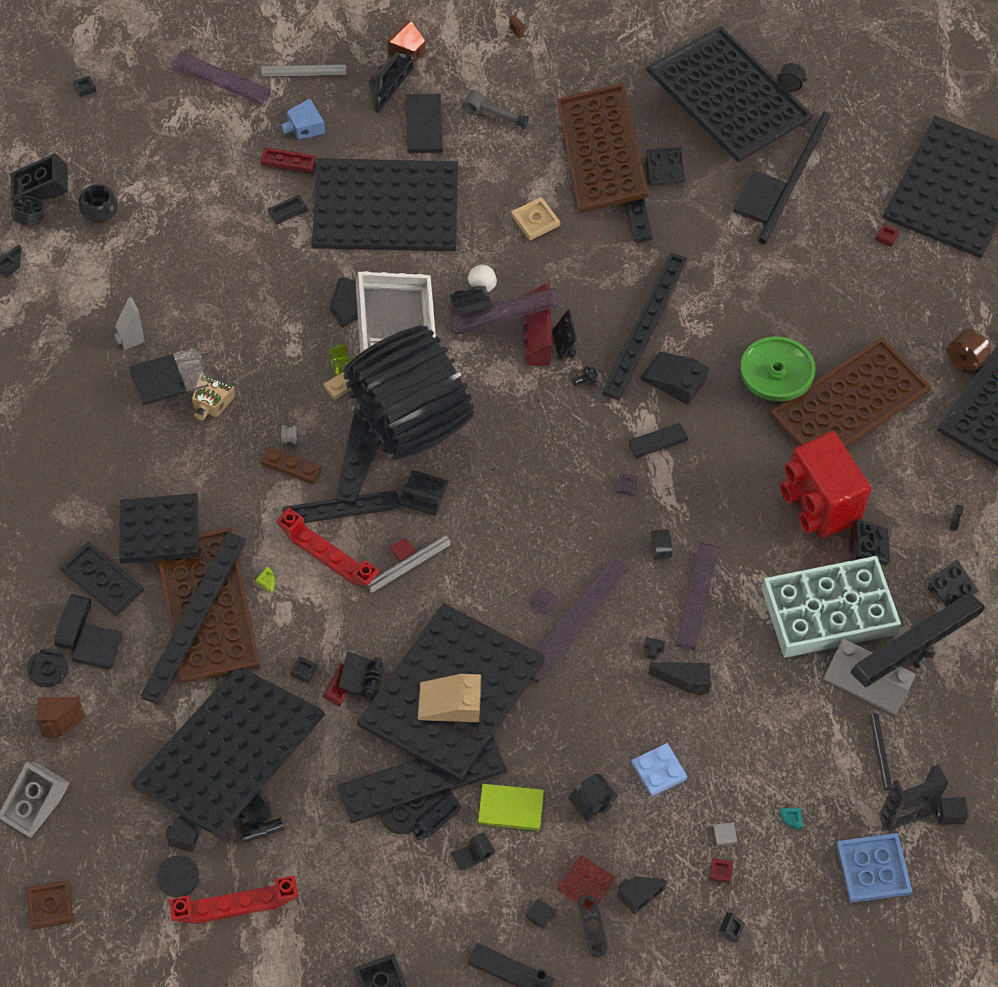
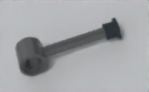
(475, 102)

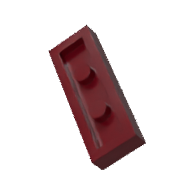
(288, 160)

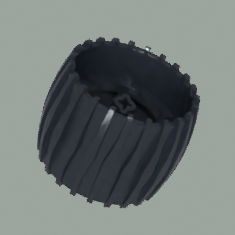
(409, 392)

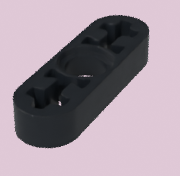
(583, 911)

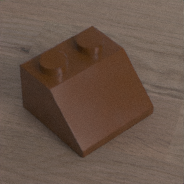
(58, 715)

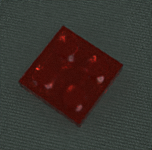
(586, 879)

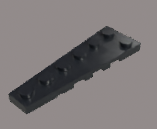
(357, 459)

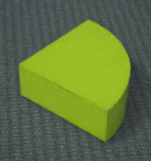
(266, 580)

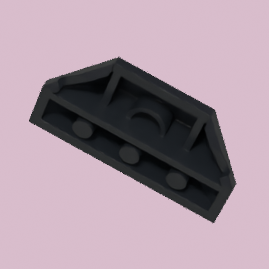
(389, 78)

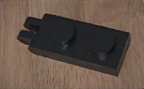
(436, 816)

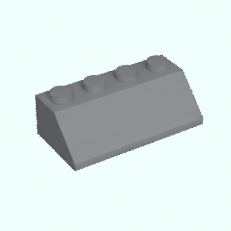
(885, 693)

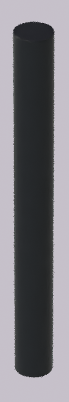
(881, 751)

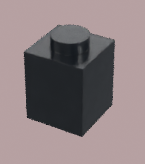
(952, 811)

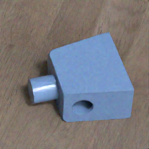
(304, 121)

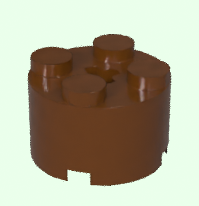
(968, 350)

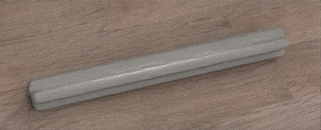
(303, 70)
(408, 563)

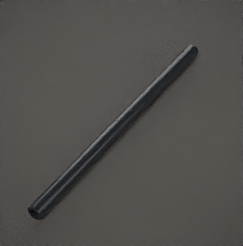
(794, 178)

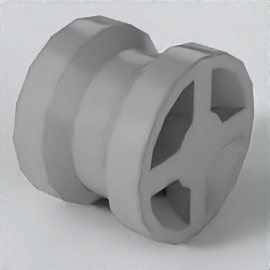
(289, 434)

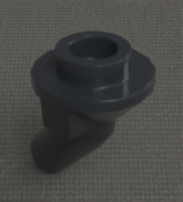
(589, 375)
(928, 653)

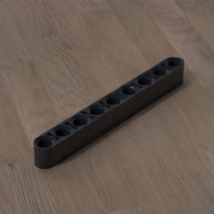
(917, 640)

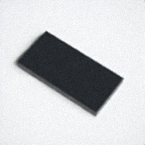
(424, 123)
(102, 579)

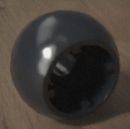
(97, 203)

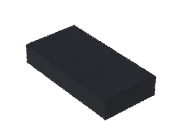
(287, 209)

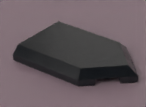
(345, 301)

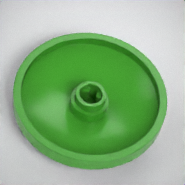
(777, 368)

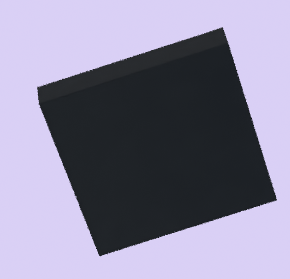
(97, 646)

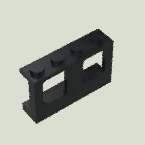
(927, 799)

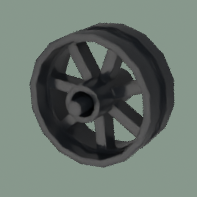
(27, 210)

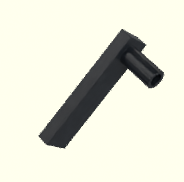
(508, 969)

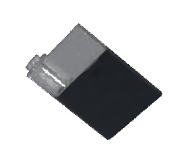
(169, 376)

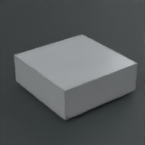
(725, 834)

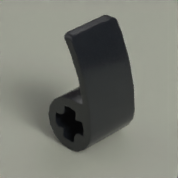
(478, 851)

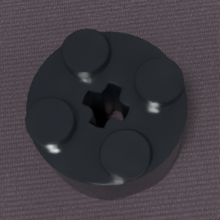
(593, 797)

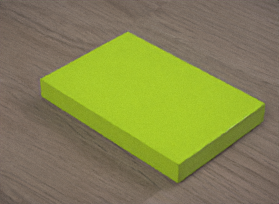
(510, 807)

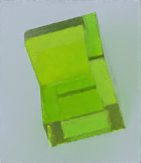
(338, 357)

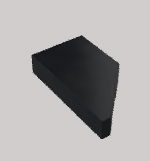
(11, 261)

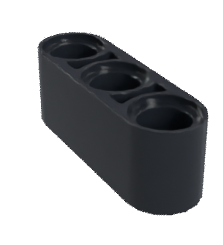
(72, 621)

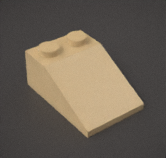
(451, 698)

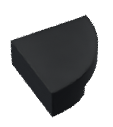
(956, 517)

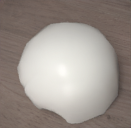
(482, 276)

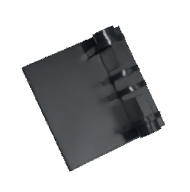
(565, 336)
(952, 583)
(361, 675)

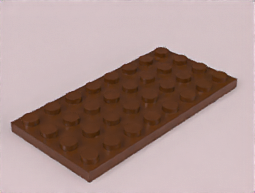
(602, 148)
(853, 397)
(227, 633)

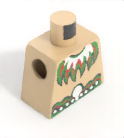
(212, 399)

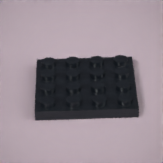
(159, 528)

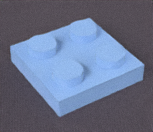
(659, 769)

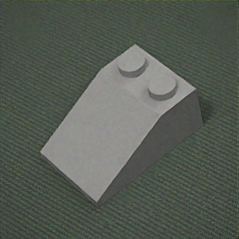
(33, 798)

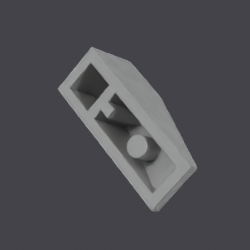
(129, 327)

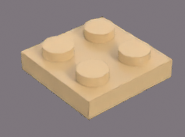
(535, 218)

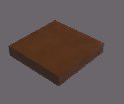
(50, 905)

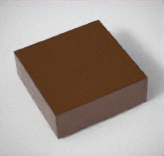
(516, 26)

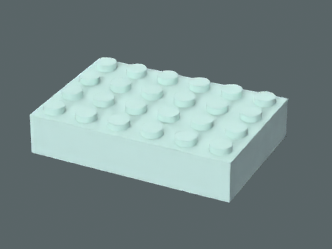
(830, 603)

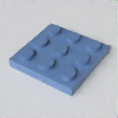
(874, 868)

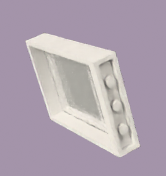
(392, 304)

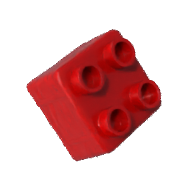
(825, 486)

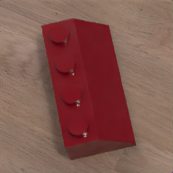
(538, 334)

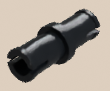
(262, 830)

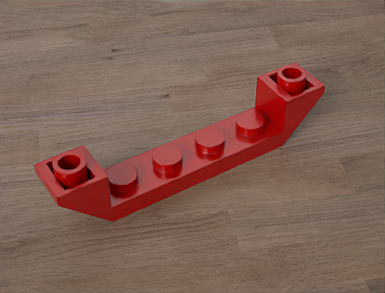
(325, 552)
(234, 904)

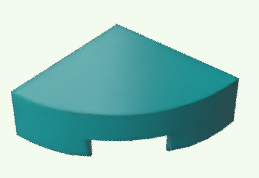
(792, 817)

